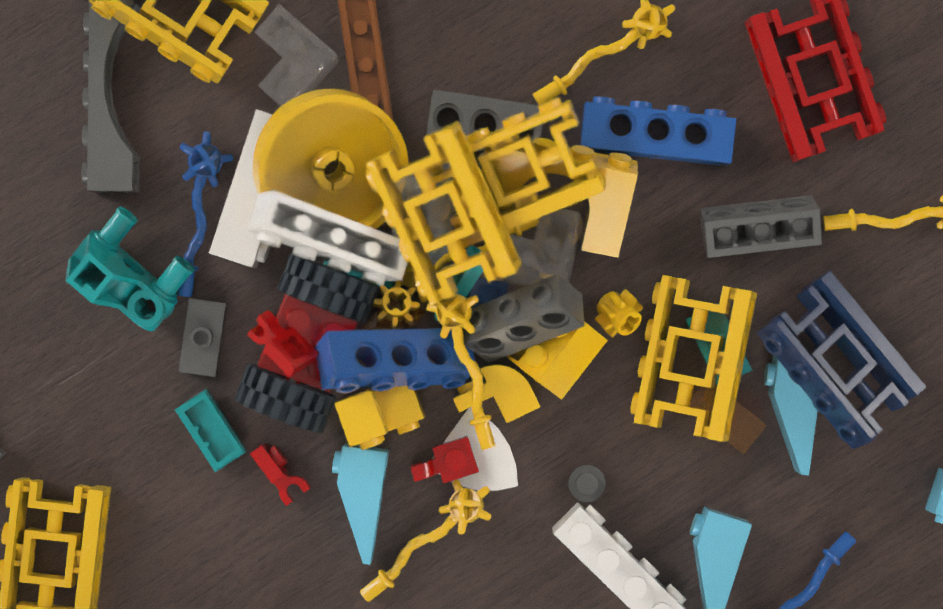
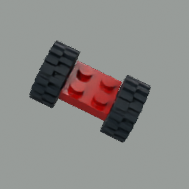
(300, 398)

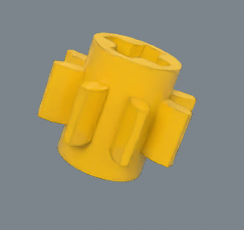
(396, 294)
(619, 313)

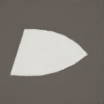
(495, 464)

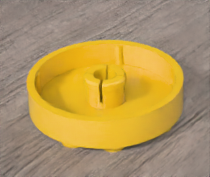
(319, 130)

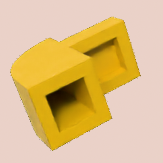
(507, 386)

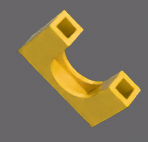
(606, 211)

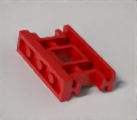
(784, 86)

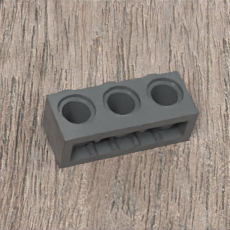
(471, 108)
(760, 226)
(525, 318)

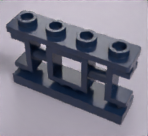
(859, 342)

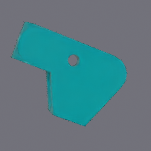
(103, 278)

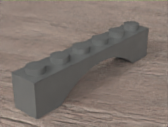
(111, 160)

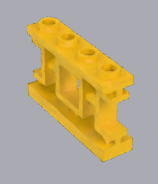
(171, 36)
(526, 199)
(471, 201)
(726, 363)
(20, 553)

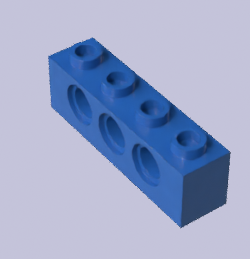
(716, 127)
(376, 349)

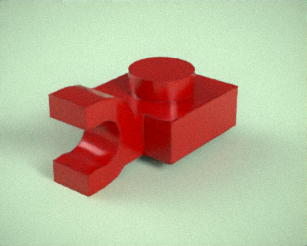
(285, 348)
(451, 460)
(272, 463)

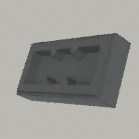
(202, 337)

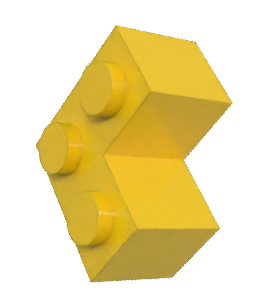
(374, 413)

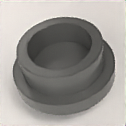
(586, 483)

